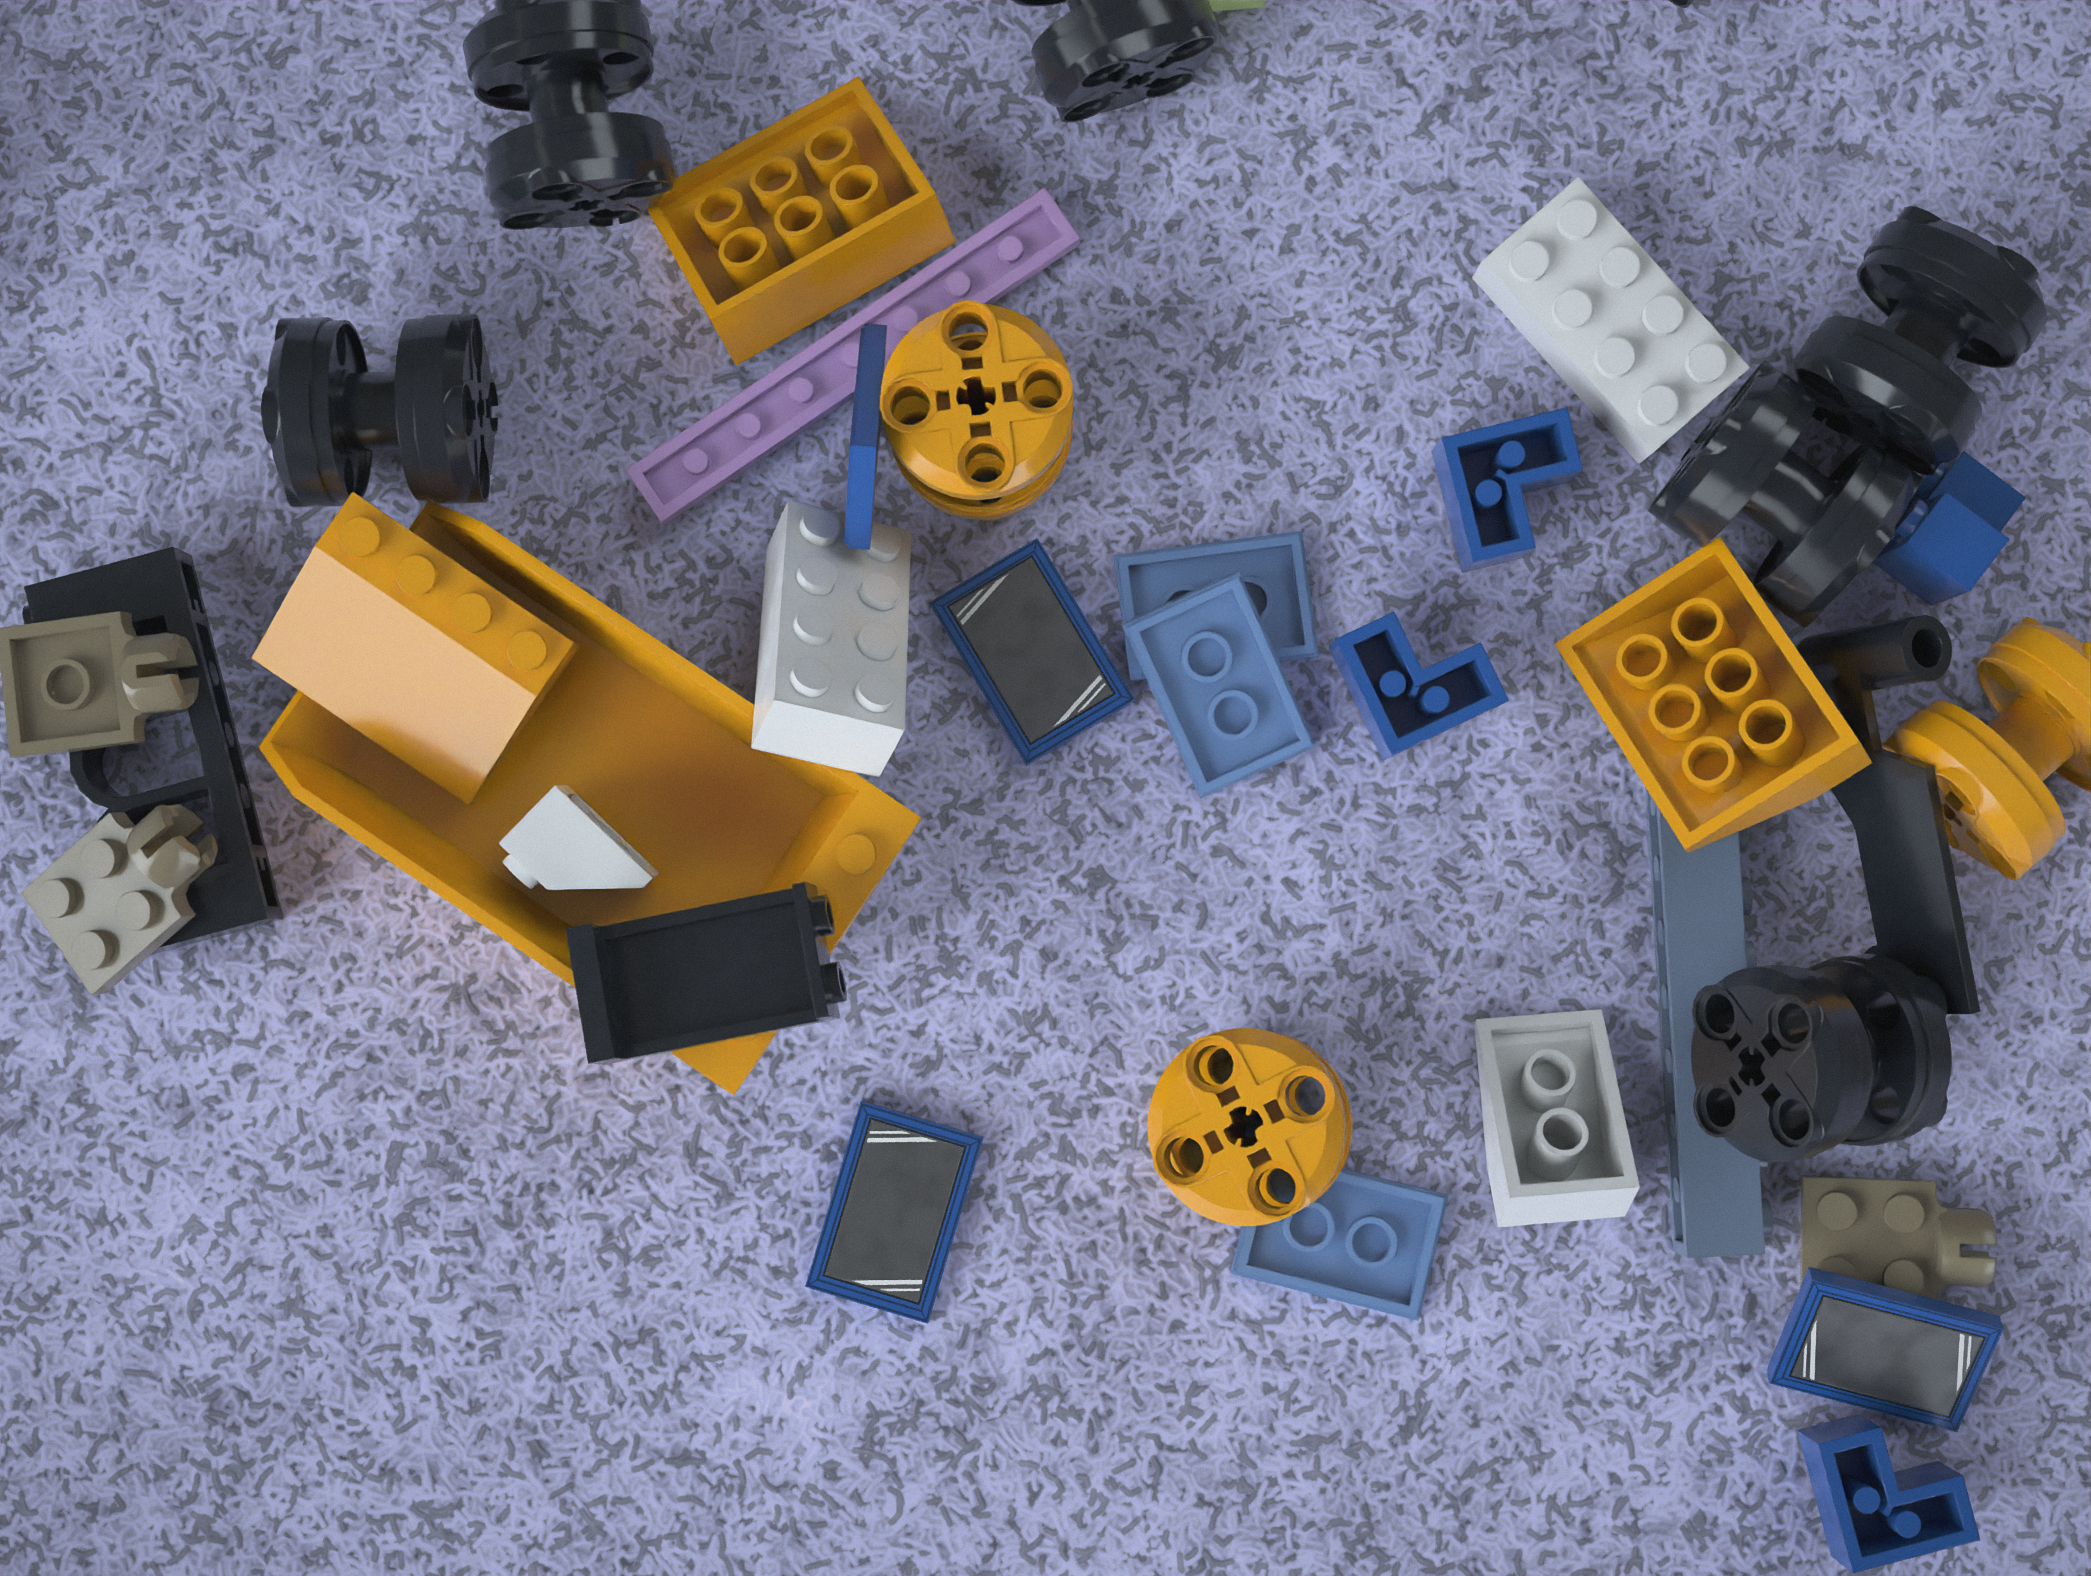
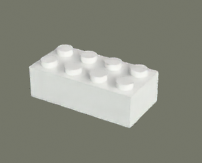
(1609, 320)
(832, 642)

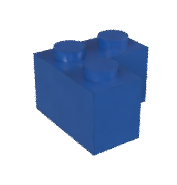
(1485, 481)
(1950, 530)
(1402, 700)
(1879, 1513)

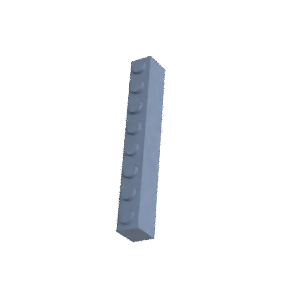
(1698, 942)

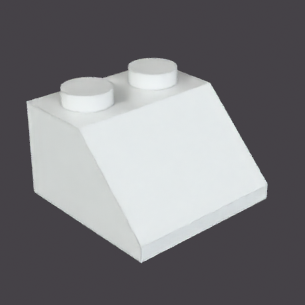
(572, 848)

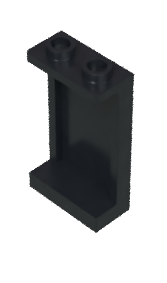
(705, 974)

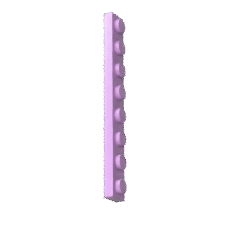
(826, 371)

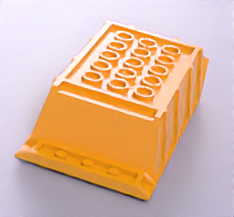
(644, 746)

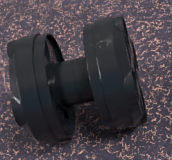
(1120, 52)
(576, 156)
(1943, 301)
(331, 412)
(1822, 523)
(1819, 1056)

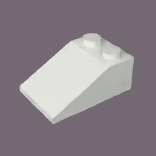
(1553, 1119)

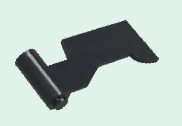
(1898, 802)

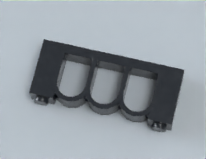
(158, 593)

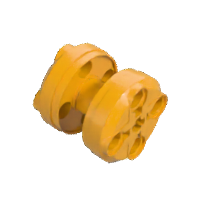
(971, 373)
(1996, 771)
(1237, 1168)

